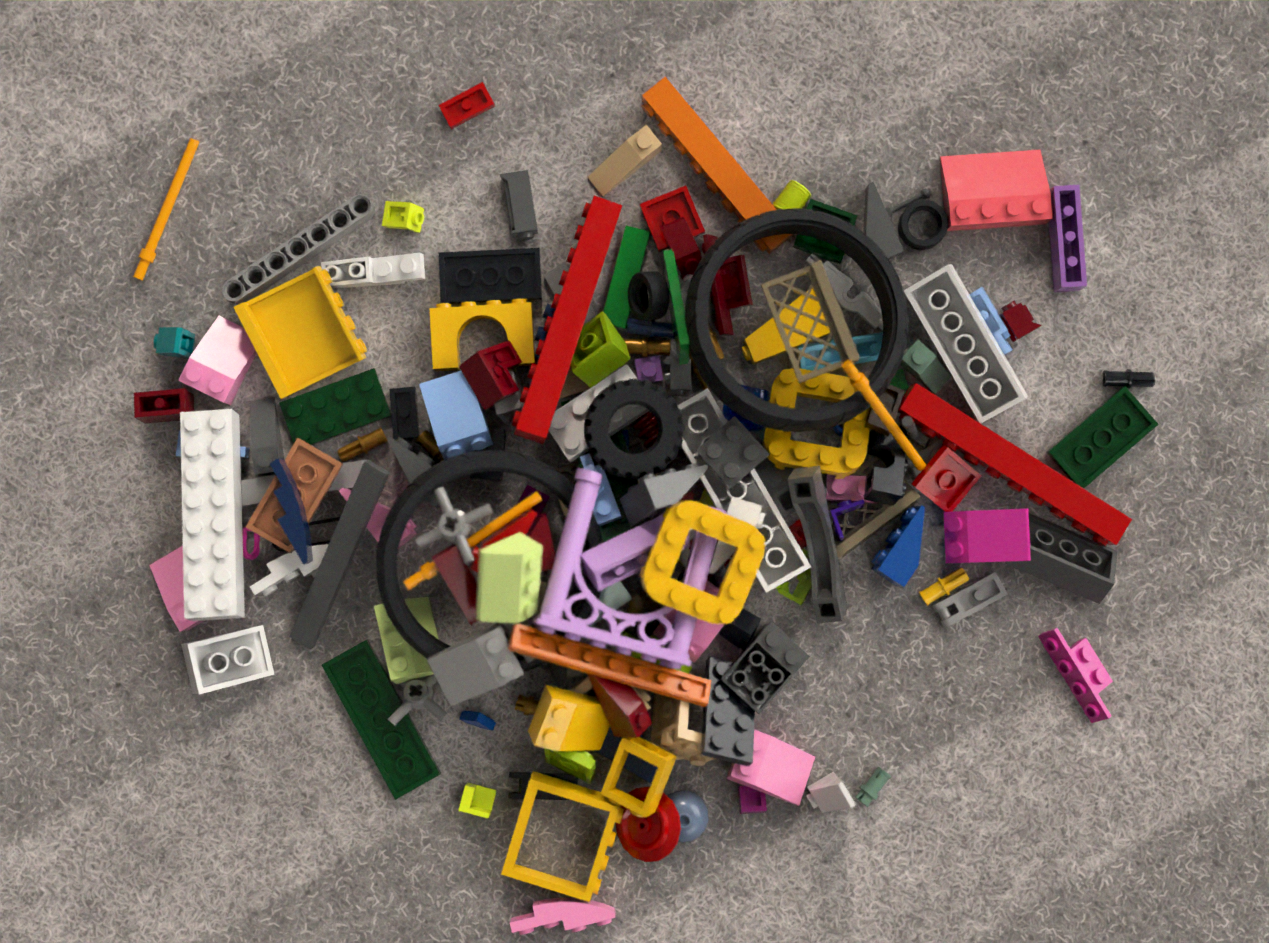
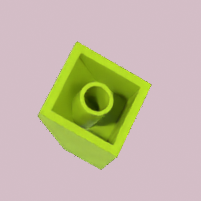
(598, 351)

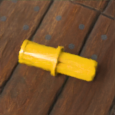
(944, 586)

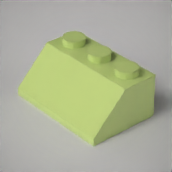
(509, 580)
(403, 660)

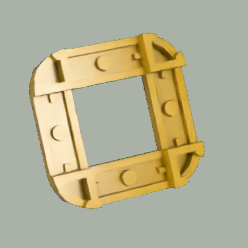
(799, 454)
(668, 546)

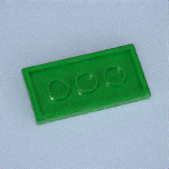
(676, 307)

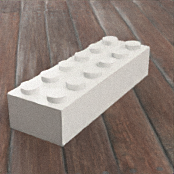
(965, 343)

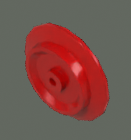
(650, 836)

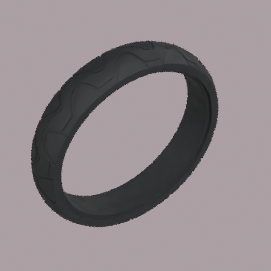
(856, 246)
(425, 485)

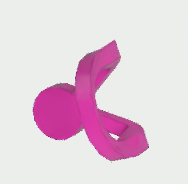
(256, 550)

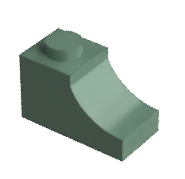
(925, 367)

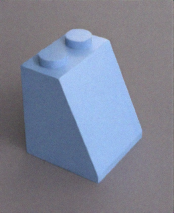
(455, 415)

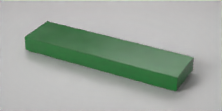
(627, 264)

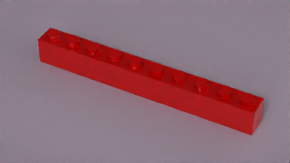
(568, 319)
(1013, 465)

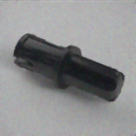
(1128, 378)

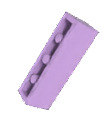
(622, 555)

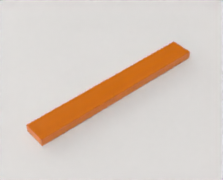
(609, 665)

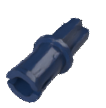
(650, 328)

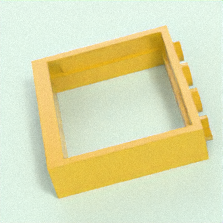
(576, 793)

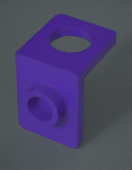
(844, 507)

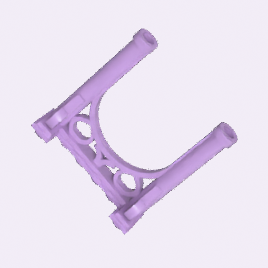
(567, 565)

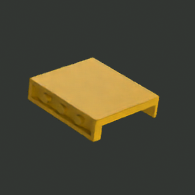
(301, 331)

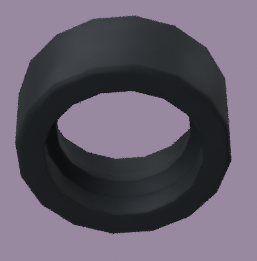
(938, 213)
(658, 290)

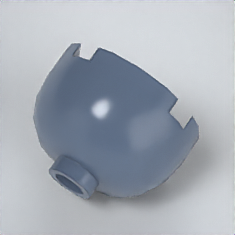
(692, 814)

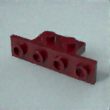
(729, 288)

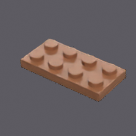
(313, 475)

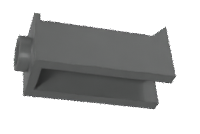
(520, 204)

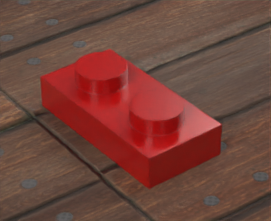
(466, 105)

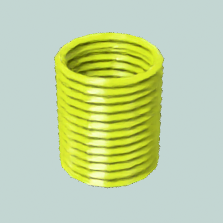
(792, 196)

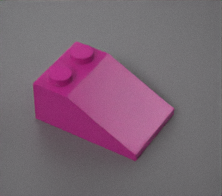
(987, 536)

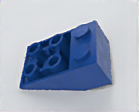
(902, 553)

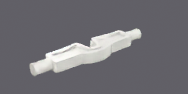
(861, 304)

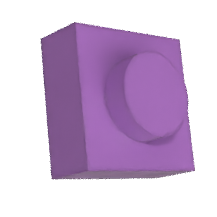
(649, 369)

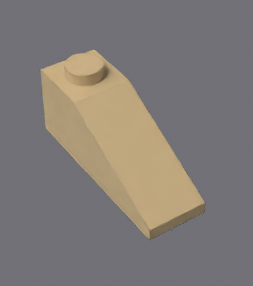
(625, 160)

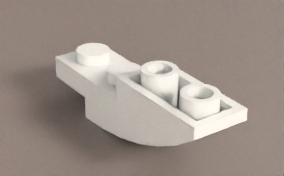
(375, 271)
(287, 568)

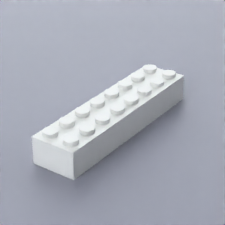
(212, 515)
(782, 554)

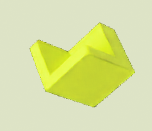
(477, 800)

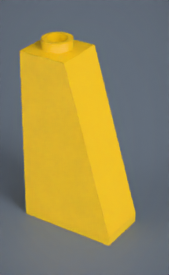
(766, 340)

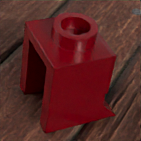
(1018, 320)

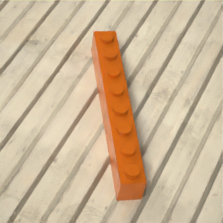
(708, 157)

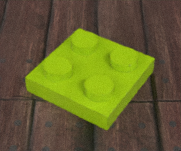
(573, 762)

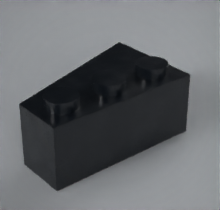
(643, 604)

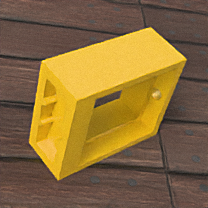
(651, 753)

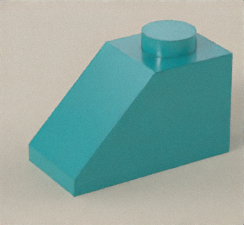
(174, 342)

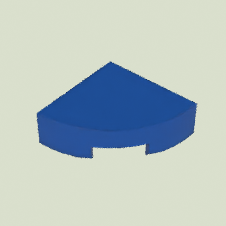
(477, 719)

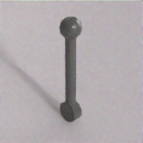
(925, 193)

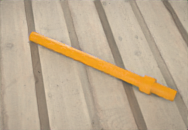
(147, 255)
(861, 383)
(429, 569)

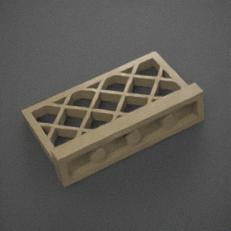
(831, 312)
(876, 521)

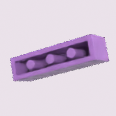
(1067, 239)

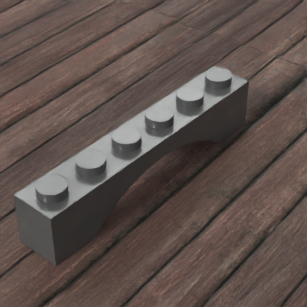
(811, 506)

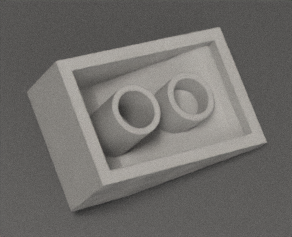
(475, 665)

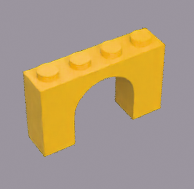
(449, 322)

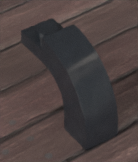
(744, 626)

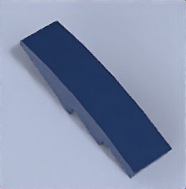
(295, 521)

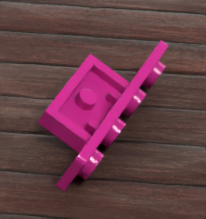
(1081, 672)

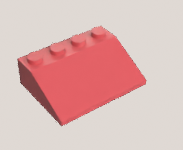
(995, 190)

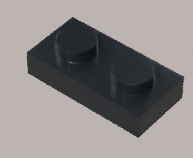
(404, 413)

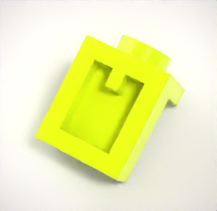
(403, 216)

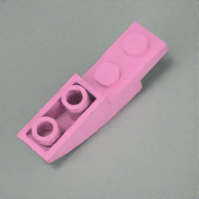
(573, 912)

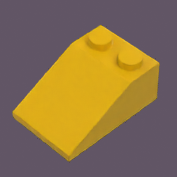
(568, 721)

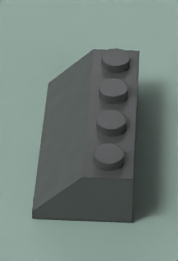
(1069, 560)

